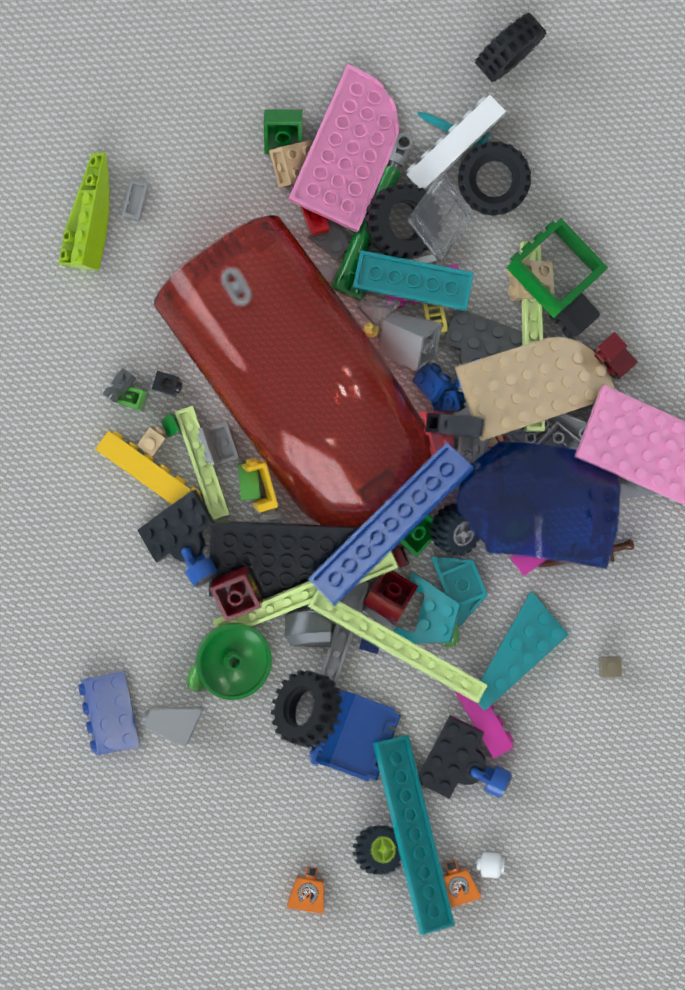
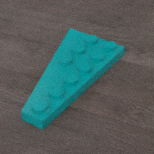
(524, 645)

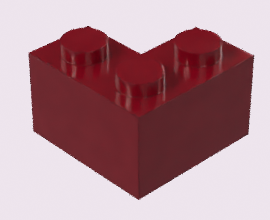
(615, 356)

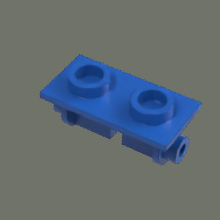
(449, 401)

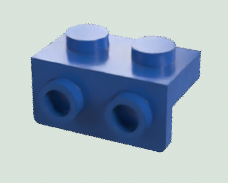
(432, 381)

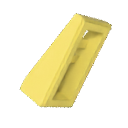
(443, 320)

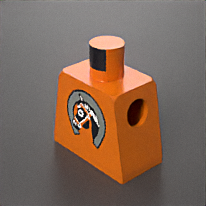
(459, 885)
(307, 892)

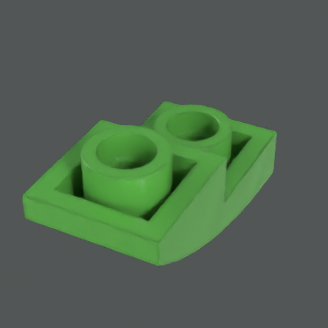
(248, 484)

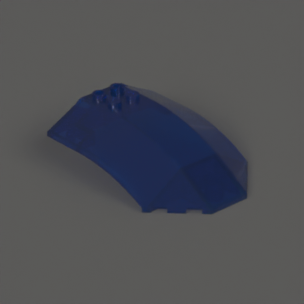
(541, 504)

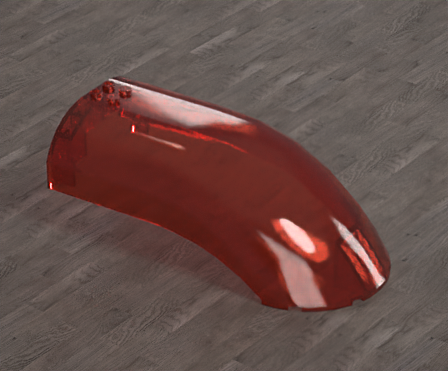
(297, 373)

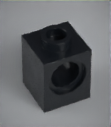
(159, 380)

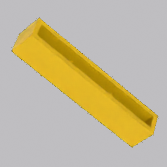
(143, 467)

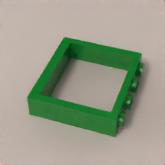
(536, 287)

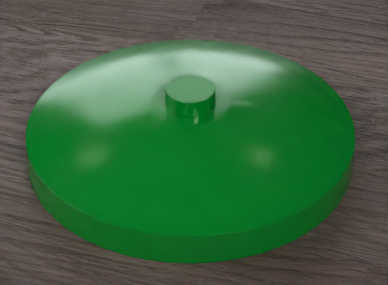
(233, 661)

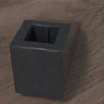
(454, 425)

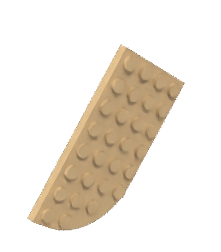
(531, 384)

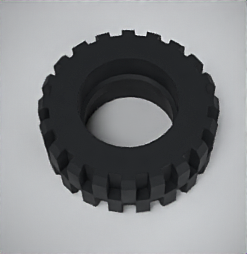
(379, 221)

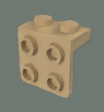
(541, 269)

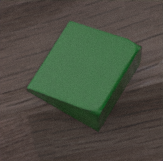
(170, 425)

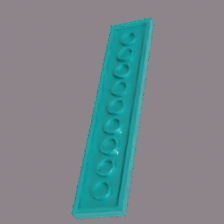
(414, 835)

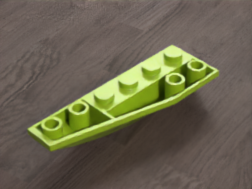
(88, 219)

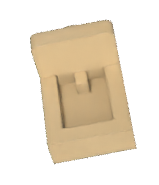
(152, 440)

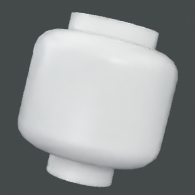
(491, 865)

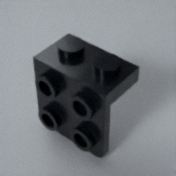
(576, 316)

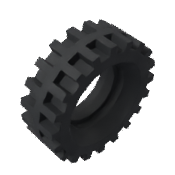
(510, 46)
(501, 153)
(323, 713)

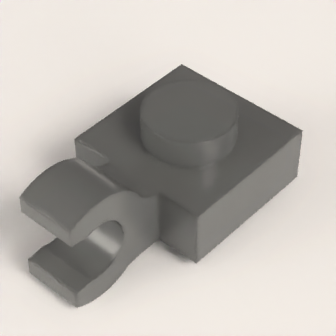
(121, 383)

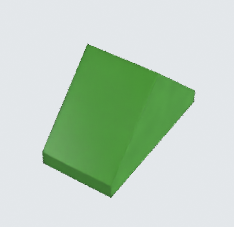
(134, 399)

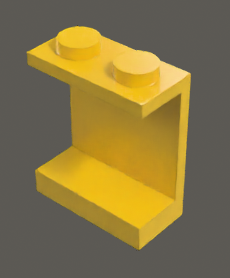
(268, 502)

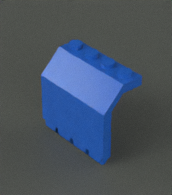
(352, 743)

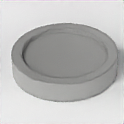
(327, 271)

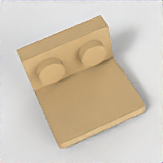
(289, 161)

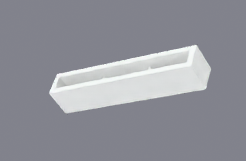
(456, 143)

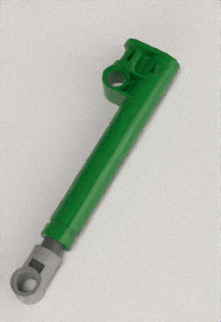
(360, 241)

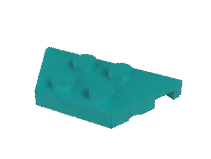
(462, 583)

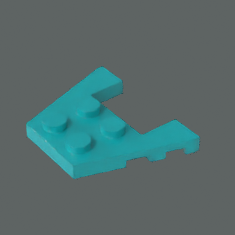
(436, 617)

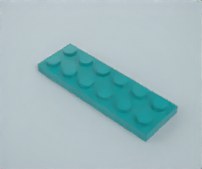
(413, 280)

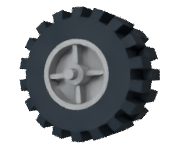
(452, 532)

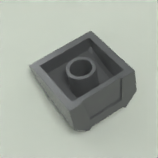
(307, 628)

